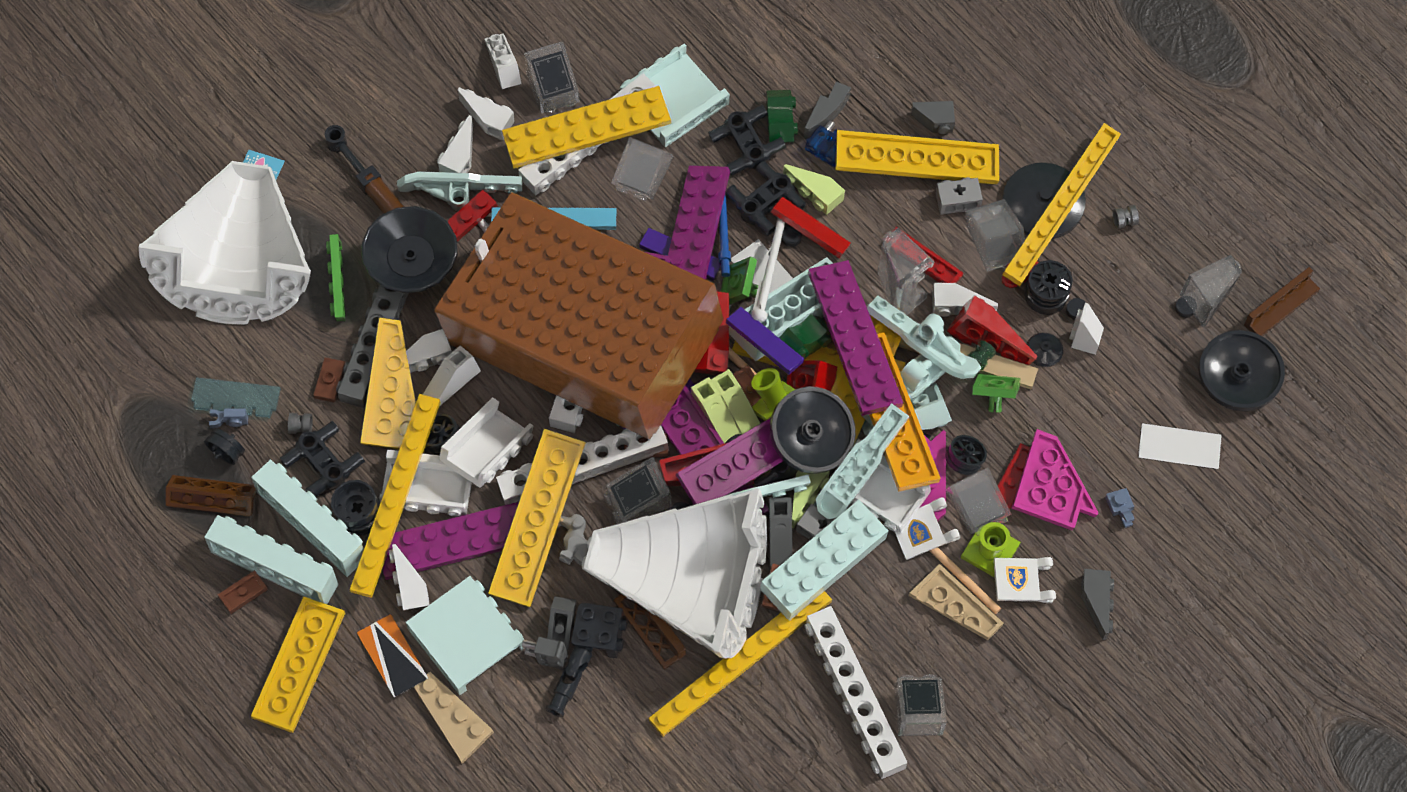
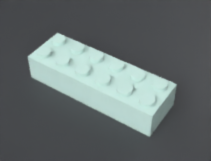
(786, 308)
(309, 517)
(271, 560)
(823, 560)

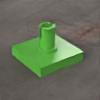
(739, 283)
(996, 388)

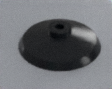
(1047, 348)

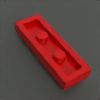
(471, 214)

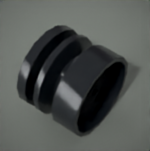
(1048, 287)
(350, 498)

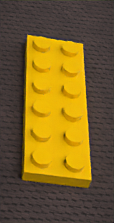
(298, 664)

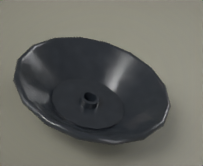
(405, 233)

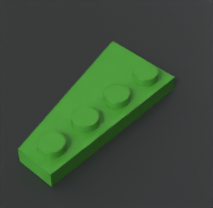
(334, 268)

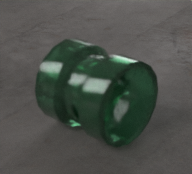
(982, 353)

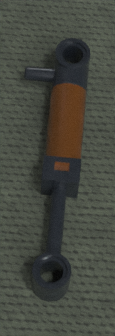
(368, 179)

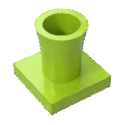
(771, 389)
(990, 544)

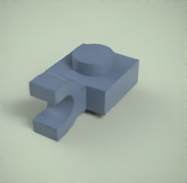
(232, 417)
(1121, 504)

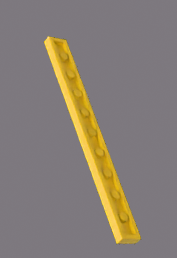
(1061, 204)
(395, 496)
(730, 668)

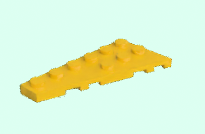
(390, 389)

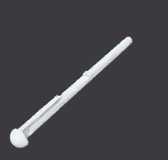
(764, 286)

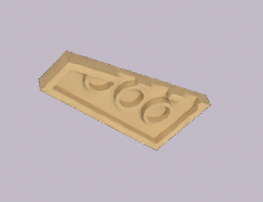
(950, 598)
(454, 718)

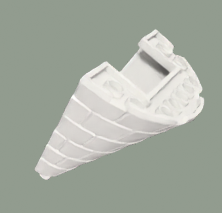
(229, 250)
(690, 566)

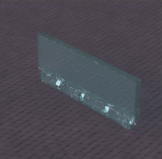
(237, 394)

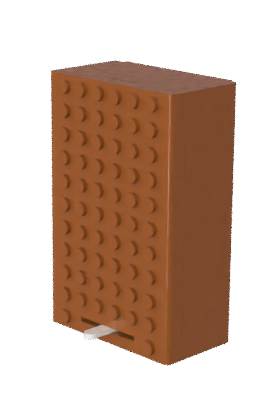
(581, 314)

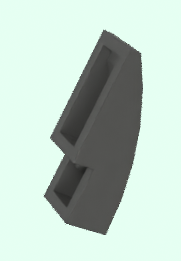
(827, 108)

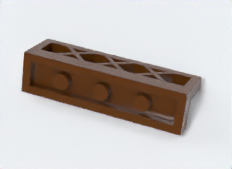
(1282, 303)
(211, 496)
(660, 626)

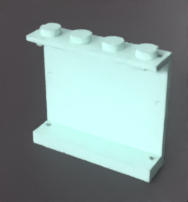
(686, 93)
(464, 633)

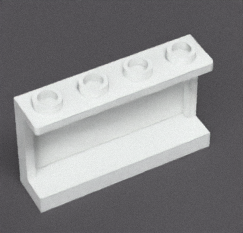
(485, 444)
(434, 487)
(885, 501)

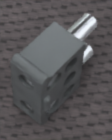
(547, 652)

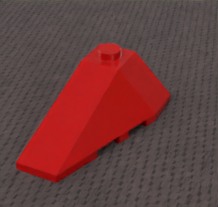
(982, 322)
(716, 356)
(813, 374)

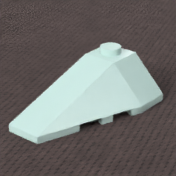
(928, 408)

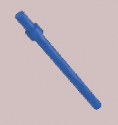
(724, 254)

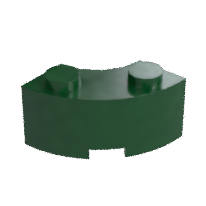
(780, 115)
(807, 336)

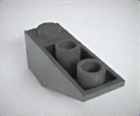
(780, 530)
(1096, 596)

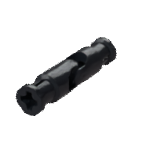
(563, 692)

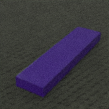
(659, 244)
(764, 340)

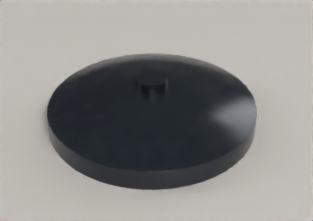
(1033, 189)
(1241, 370)
(812, 430)

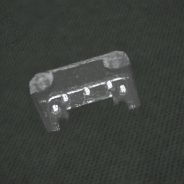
(901, 269)

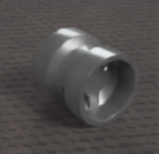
(1125, 216)
(299, 423)

